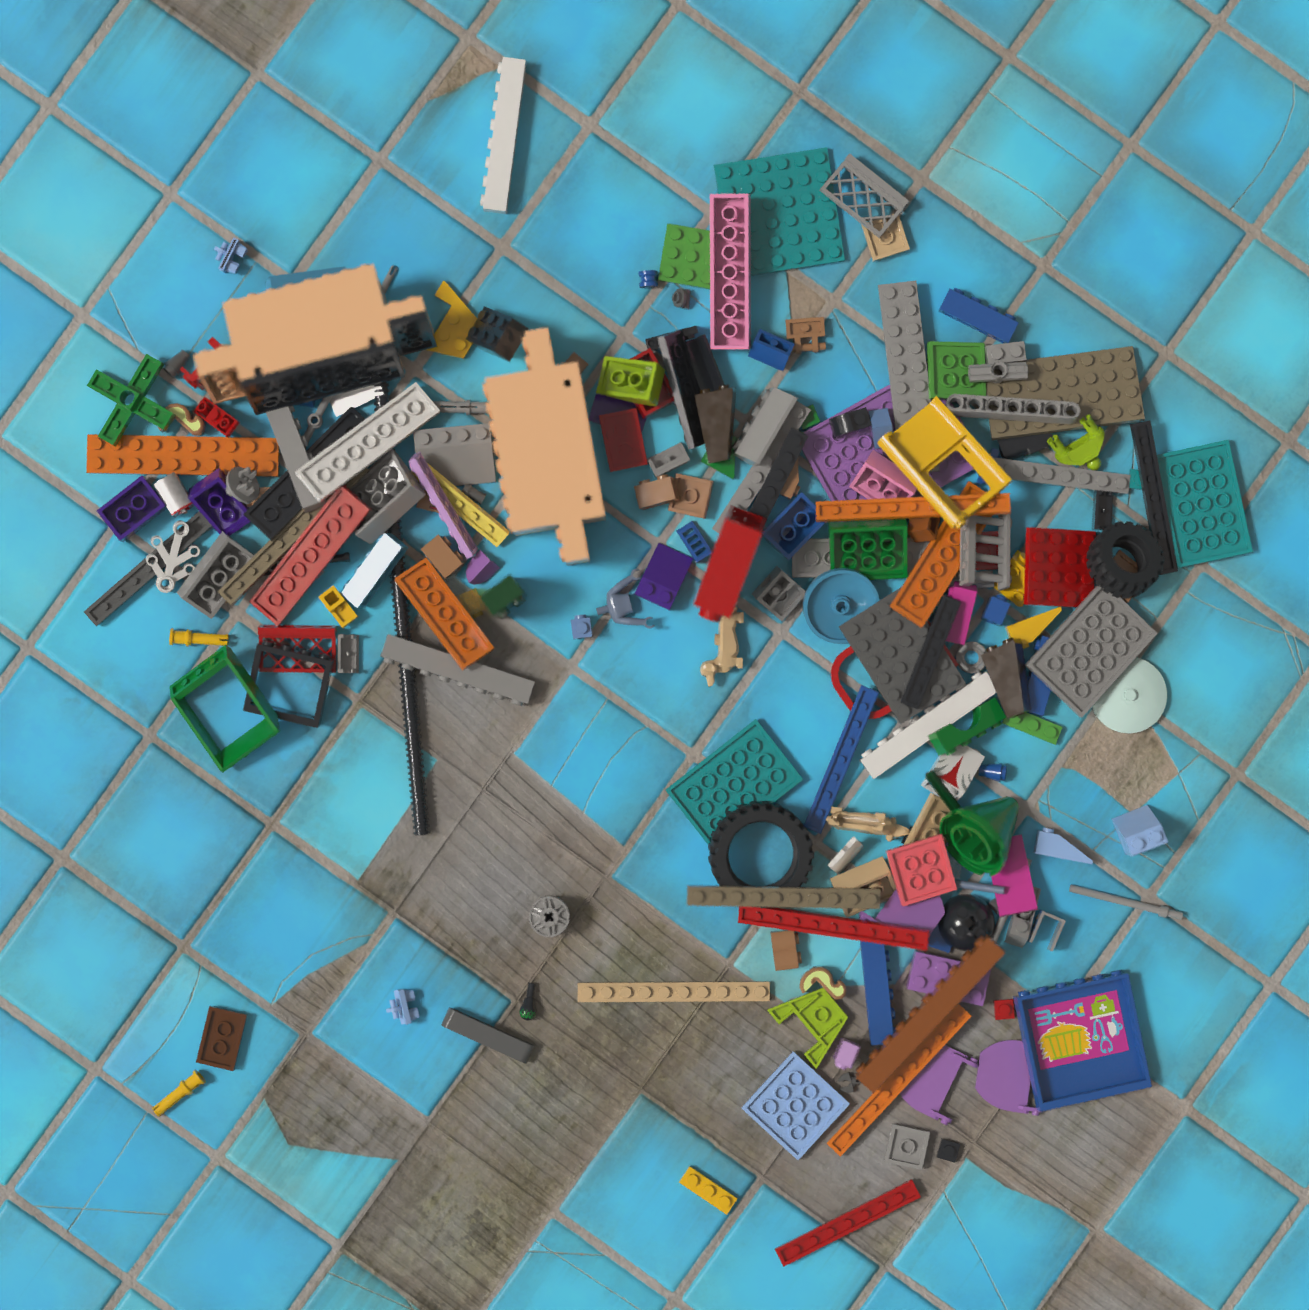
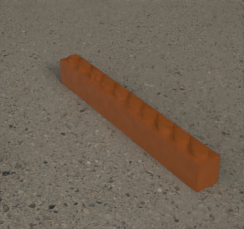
(930, 1013)

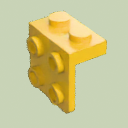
(1015, 592)

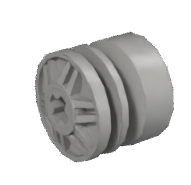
(560, 914)

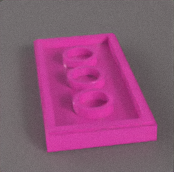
(1016, 879)

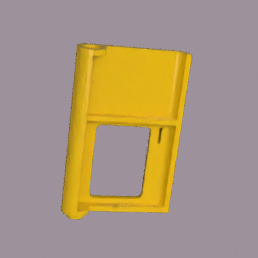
(926, 443)

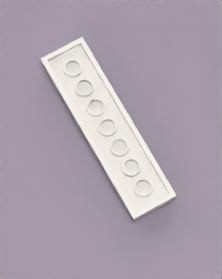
(367, 442)

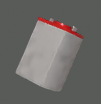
(174, 494)

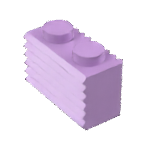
(846, 1053)

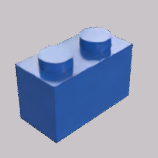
(771, 350)
(995, 610)

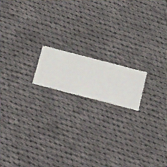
(342, 402)

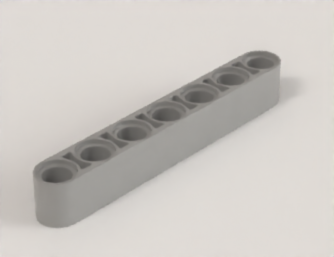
(1021, 404)

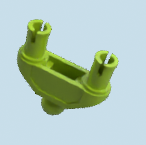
(1083, 449)

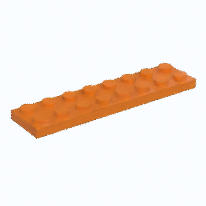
(933, 570)

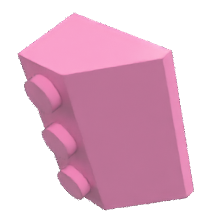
(881, 479)

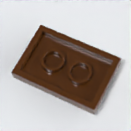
(221, 1038)

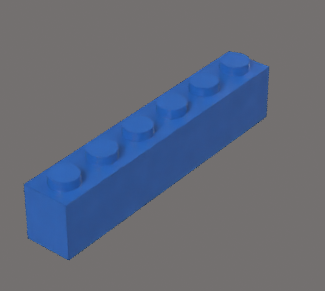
(877, 991)

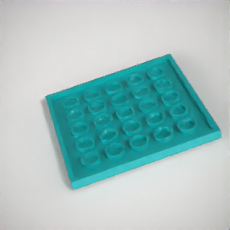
(789, 214)

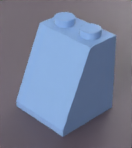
(1139, 831)

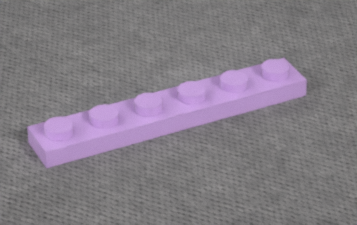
(440, 500)

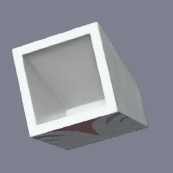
(956, 770)

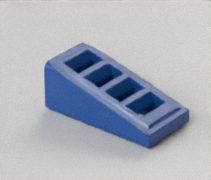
(706, 553)

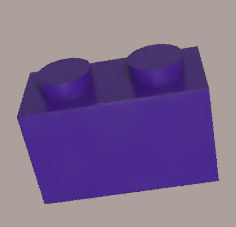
(216, 505)
(663, 576)

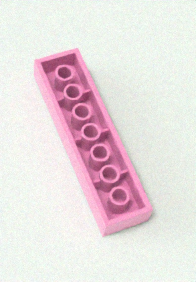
(730, 271)

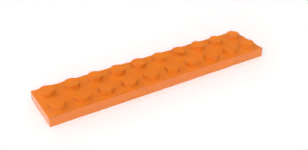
(182, 455)

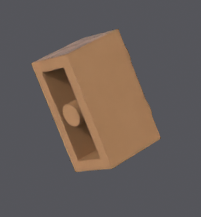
(656, 492)
(442, 556)

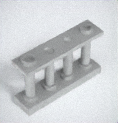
(969, 556)

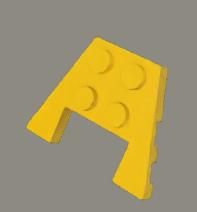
(455, 326)

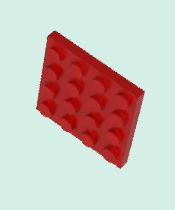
(1057, 567)

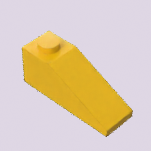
(1030, 628)

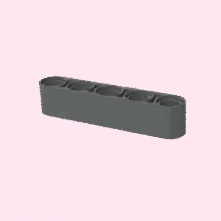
(487, 1035)

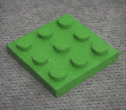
(686, 257)
(949, 368)

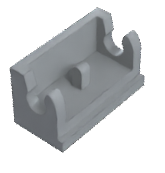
(668, 460)
(348, 653)

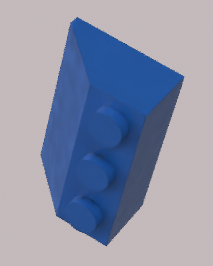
(793, 527)

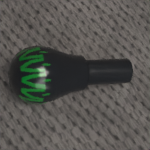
(528, 1008)

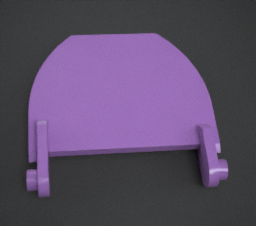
(920, 915)
(1005, 1077)
(933, 1082)

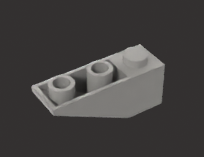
(1020, 925)

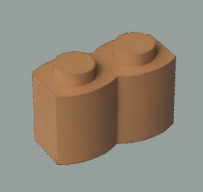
(784, 949)

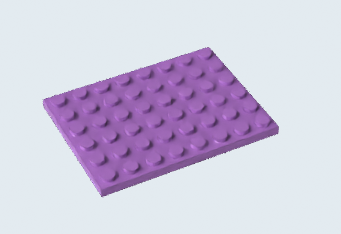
(841, 458)

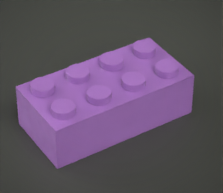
(929, 968)

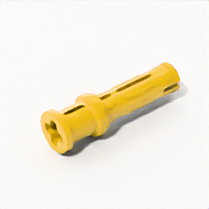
(188, 638)
(185, 1088)

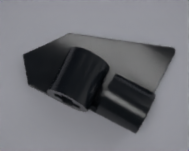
(1022, 446)

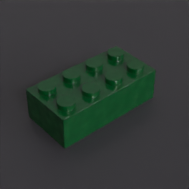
(503, 597)

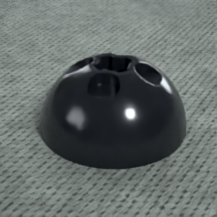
(957, 921)

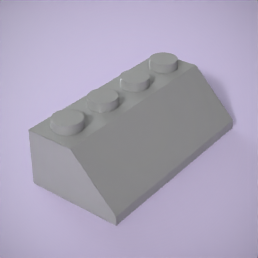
(764, 426)
(212, 573)

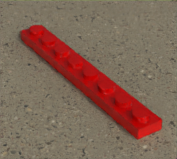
(847, 1222)

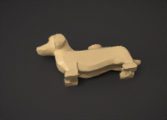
(727, 648)
(867, 823)

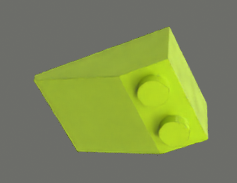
(631, 380)

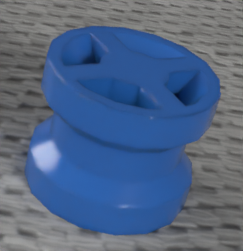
(648, 279)

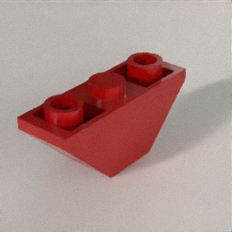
(216, 417)

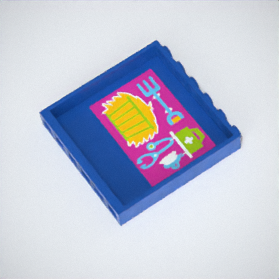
(1082, 1040)

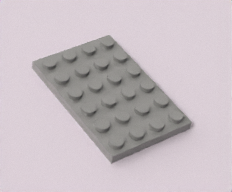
(1091, 650)

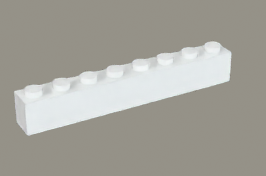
(504, 135)
(916, 734)

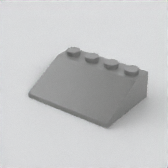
(459, 452)
(389, 492)

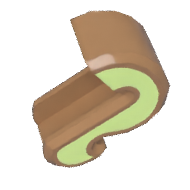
(183, 416)
(825, 979)

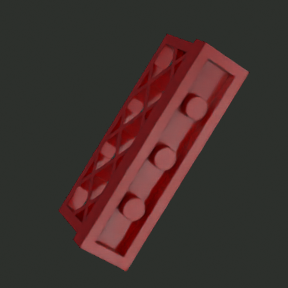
(298, 631)

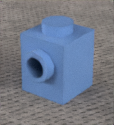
(581, 627)

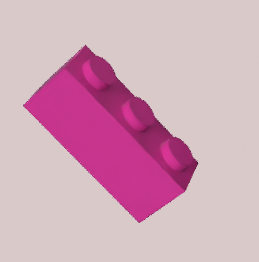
(961, 623)

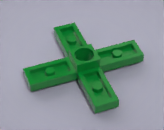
(141, 406)

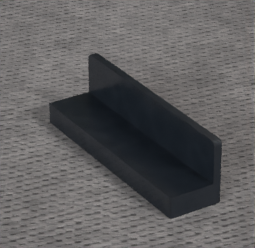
(704, 364)

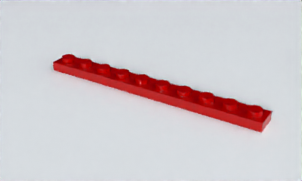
(835, 926)

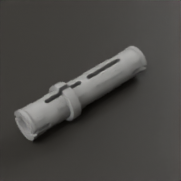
(481, 407)

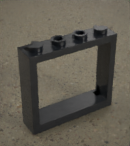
(305, 655)

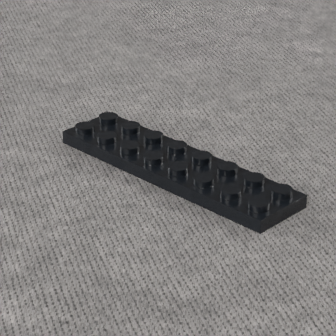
(280, 502)

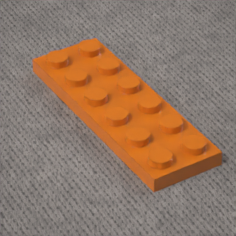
(444, 614)

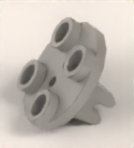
(242, 484)

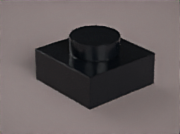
(948, 1150)

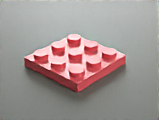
(921, 870)

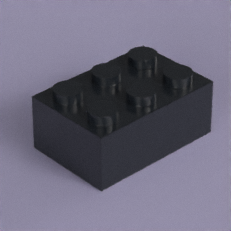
(496, 333)

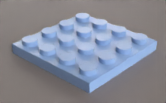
(795, 1105)

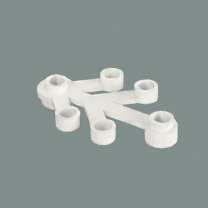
(171, 559)

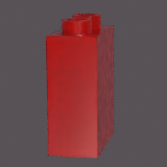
(729, 564)

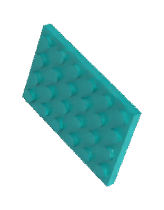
(1204, 504)
(736, 773)

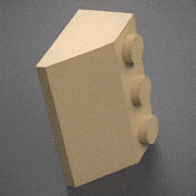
(869, 875)

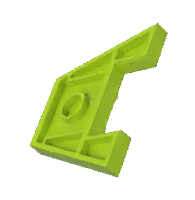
(819, 1015)

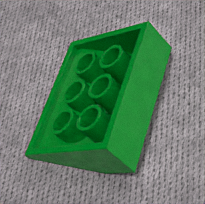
(870, 547)

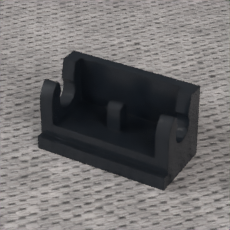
(1102, 510)

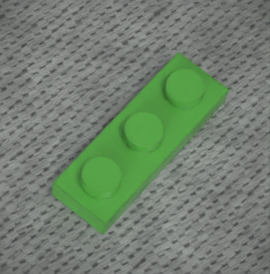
(1035, 726)

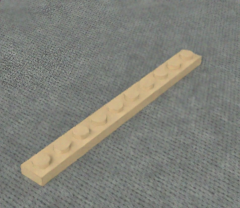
(673, 991)

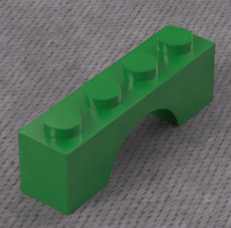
(984, 716)

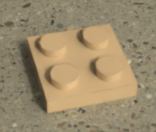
(890, 243)

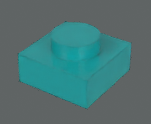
(1134, 479)

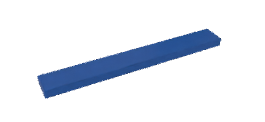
(841, 759)

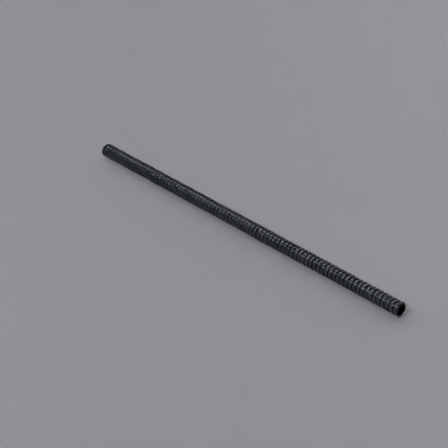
(407, 678)

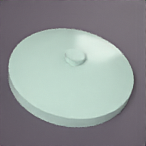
(1133, 699)

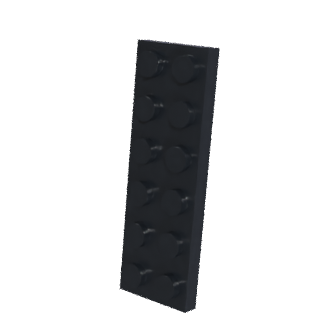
(683, 385)

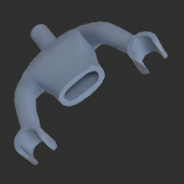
(619, 604)

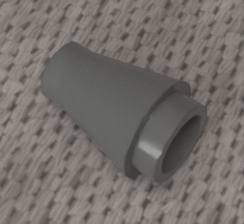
(173, 365)

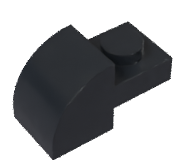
(849, 422)

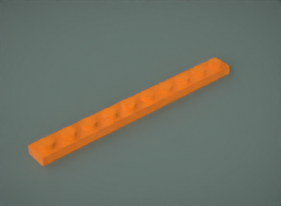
(902, 508)
(898, 1080)

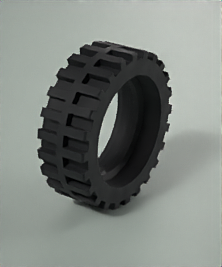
(754, 813)

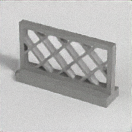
(877, 186)

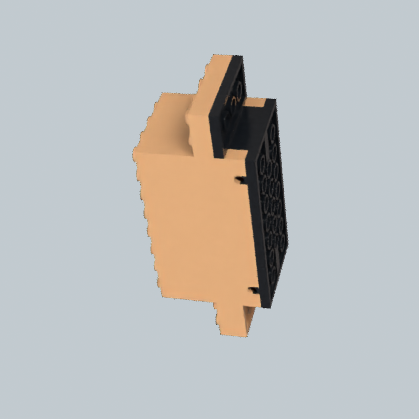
(313, 341)

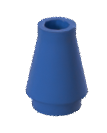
(993, 771)

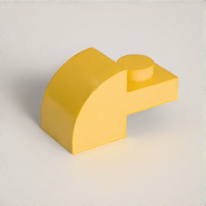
(338, 606)

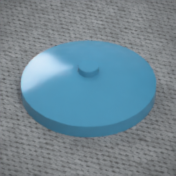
(835, 599)

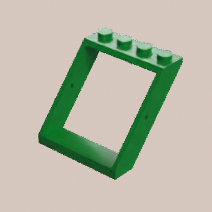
(248, 741)

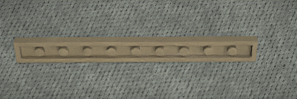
(272, 552)
(783, 897)

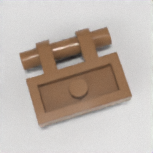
(806, 328)

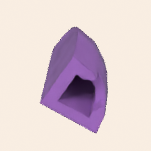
(480, 568)

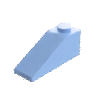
(1054, 845)

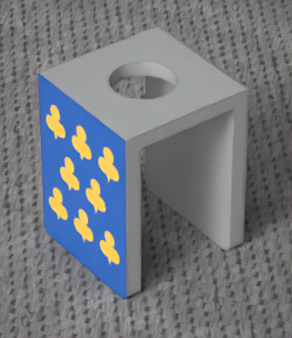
(1056, 934)

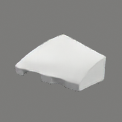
(846, 855)

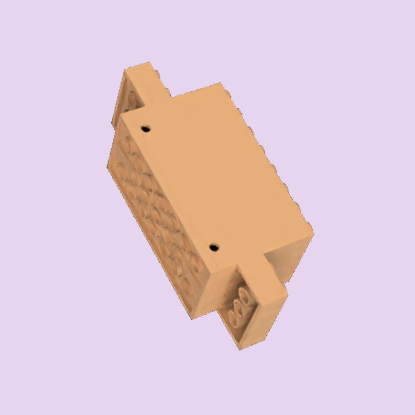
(545, 449)

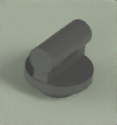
(681, 298)

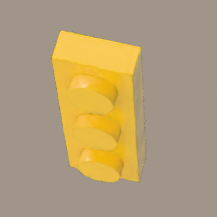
(708, 1190)

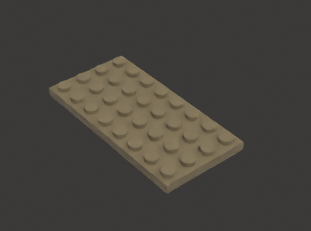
(1098, 381)

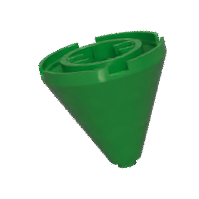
(981, 834)

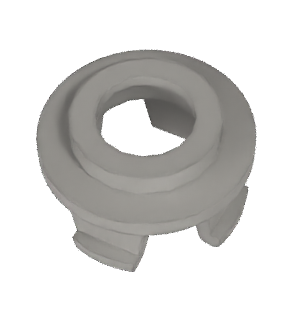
(970, 646)

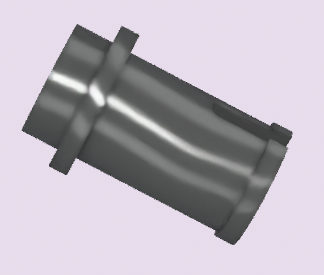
(473, 493)

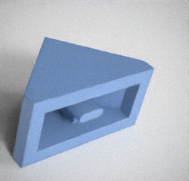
(880, 423)

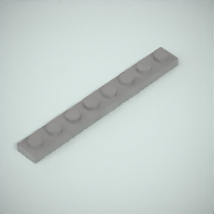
(757, 474)
(1065, 476)

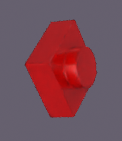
(1003, 1009)

